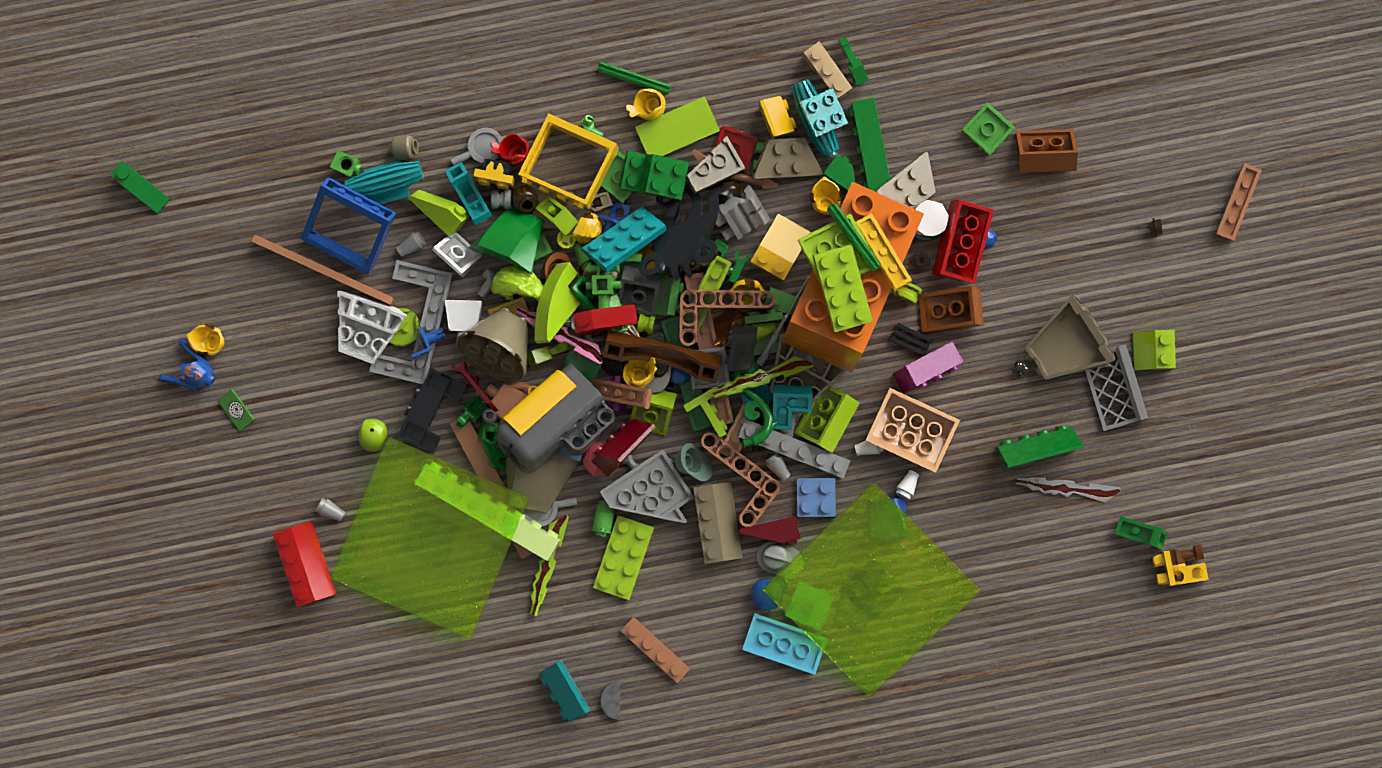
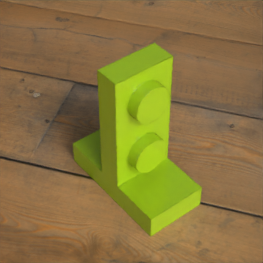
(709, 409)

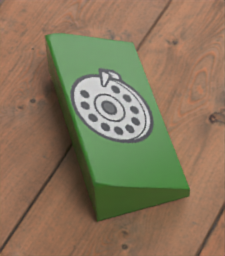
(236, 410)

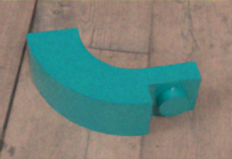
(468, 193)

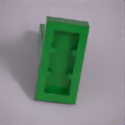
(1141, 532)

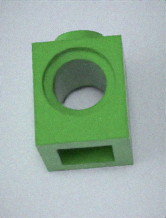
(338, 161)

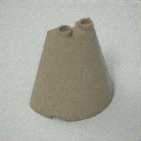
(1069, 342)

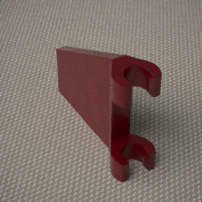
(472, 381)

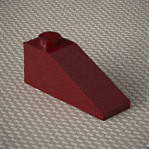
(779, 531)

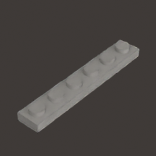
(798, 450)

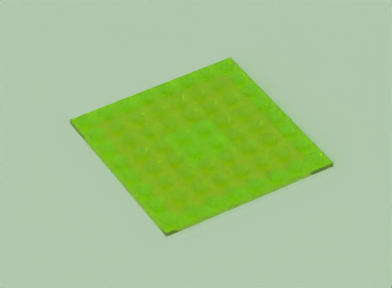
(429, 537)
(871, 589)

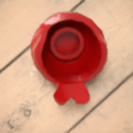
(512, 149)

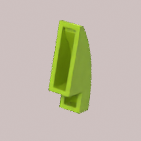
(555, 303)

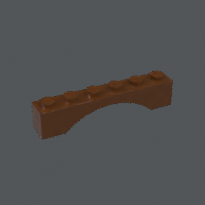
(630, 347)

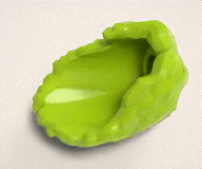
(515, 281)

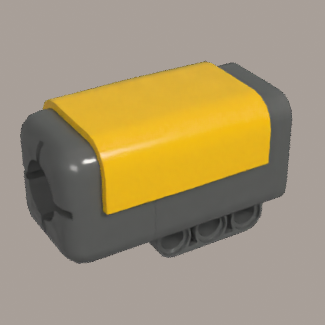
(553, 417)

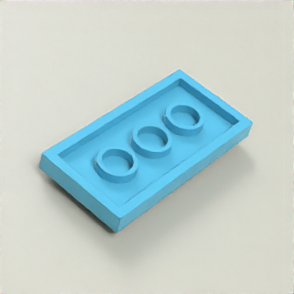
(782, 644)

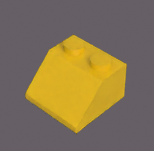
(776, 117)

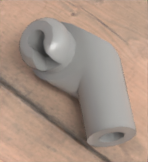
(486, 287)

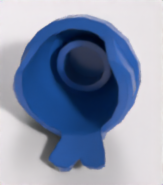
(760, 598)

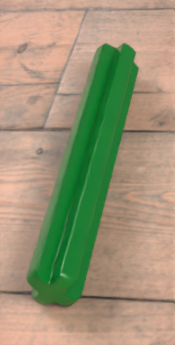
(634, 78)
(854, 237)

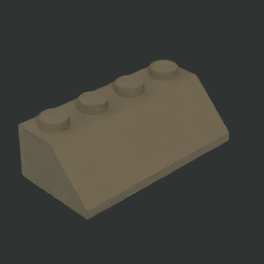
(718, 522)

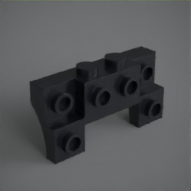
(425, 408)

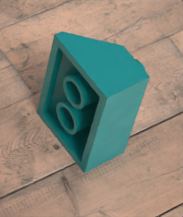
(564, 691)

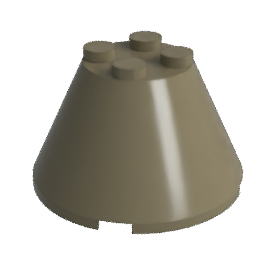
(497, 345)

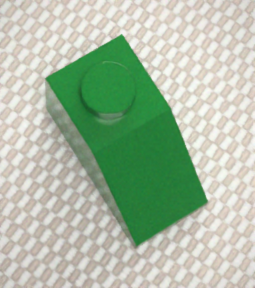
(840, 172)

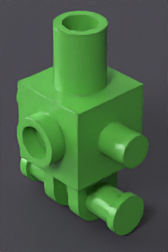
(603, 285)

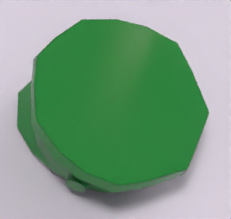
(585, 366)

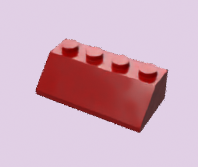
(963, 241)
(304, 564)

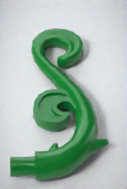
(768, 425)

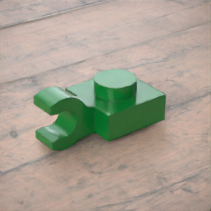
(734, 272)
(472, 411)

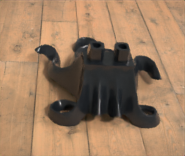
(685, 244)

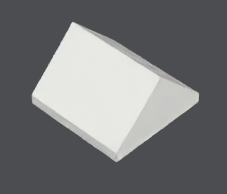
(456, 254)

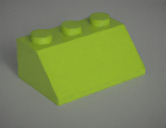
(828, 419)

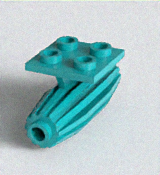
(820, 116)
(387, 181)

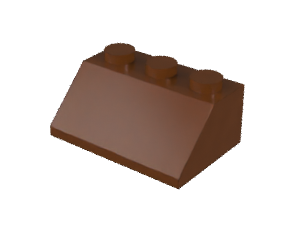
(1046, 151)

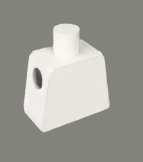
(462, 314)

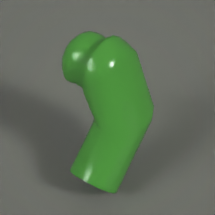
(588, 124)

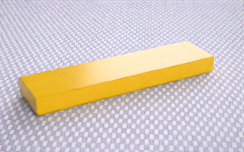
(883, 251)

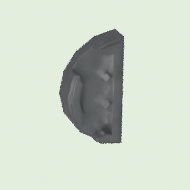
(611, 700)

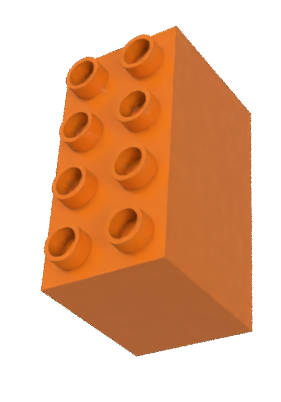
(810, 324)

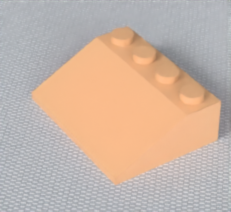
(912, 430)

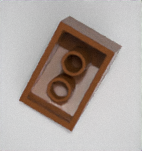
(951, 309)

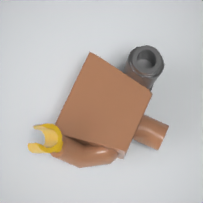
(505, 398)

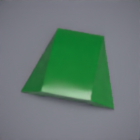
(512, 239)

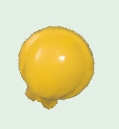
(647, 104)
(639, 372)

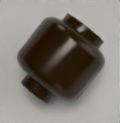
(735, 189)
(524, 199)

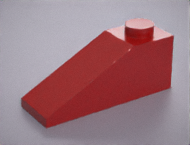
(605, 319)

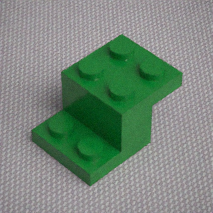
(654, 175)

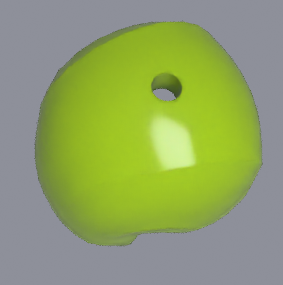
(373, 440)

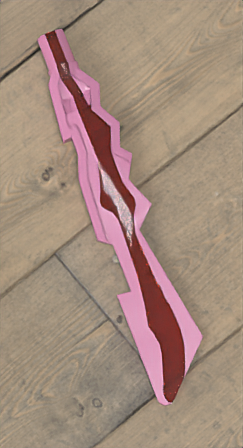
(583, 347)

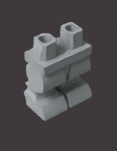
(741, 215)

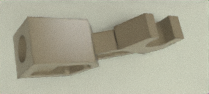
(606, 203)

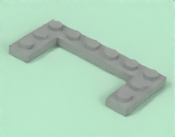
(439, 286)

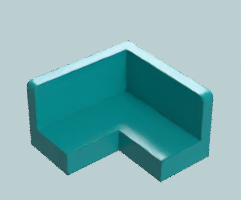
(788, 400)

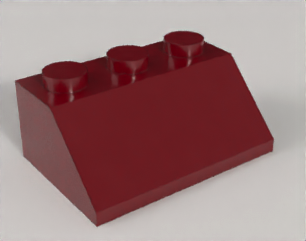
(622, 445)

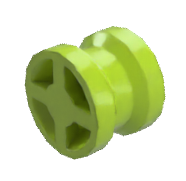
(646, 324)

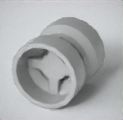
(501, 199)

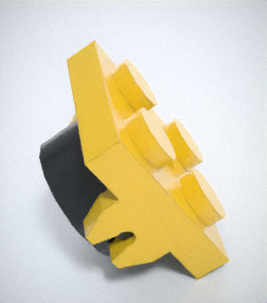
(495, 173)

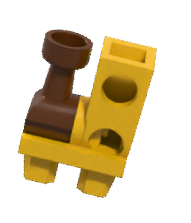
(1175, 569)

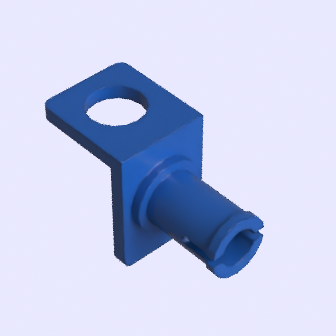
(612, 219)
(427, 339)

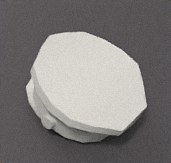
(933, 220)

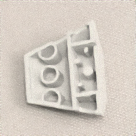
(366, 325)

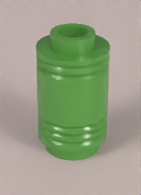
(602, 519)

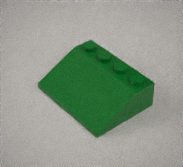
(1038, 447)

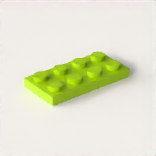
(842, 288)
(623, 557)

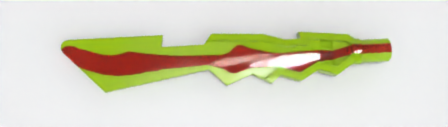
(790, 367)
(546, 567)

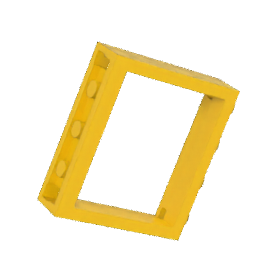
(579, 133)

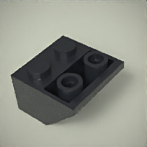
(742, 344)

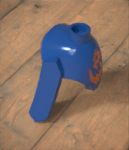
(196, 374)

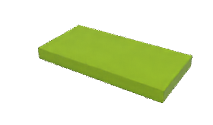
(678, 128)

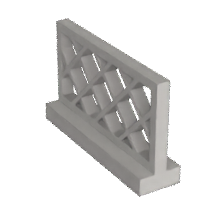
(1132, 388)

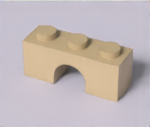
(827, 69)

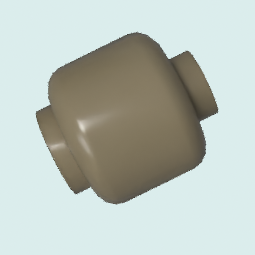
(403, 147)

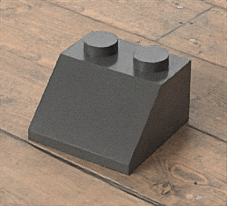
(639, 290)

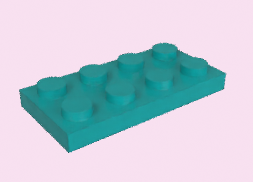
(624, 239)

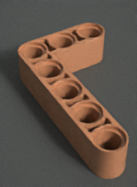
(717, 304)
(745, 473)

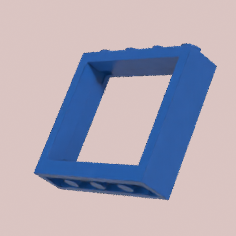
(361, 205)

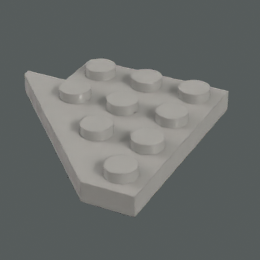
(650, 490)

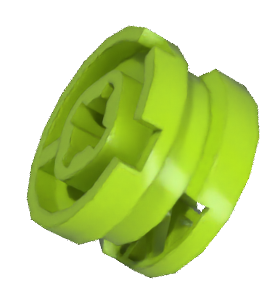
(907, 294)

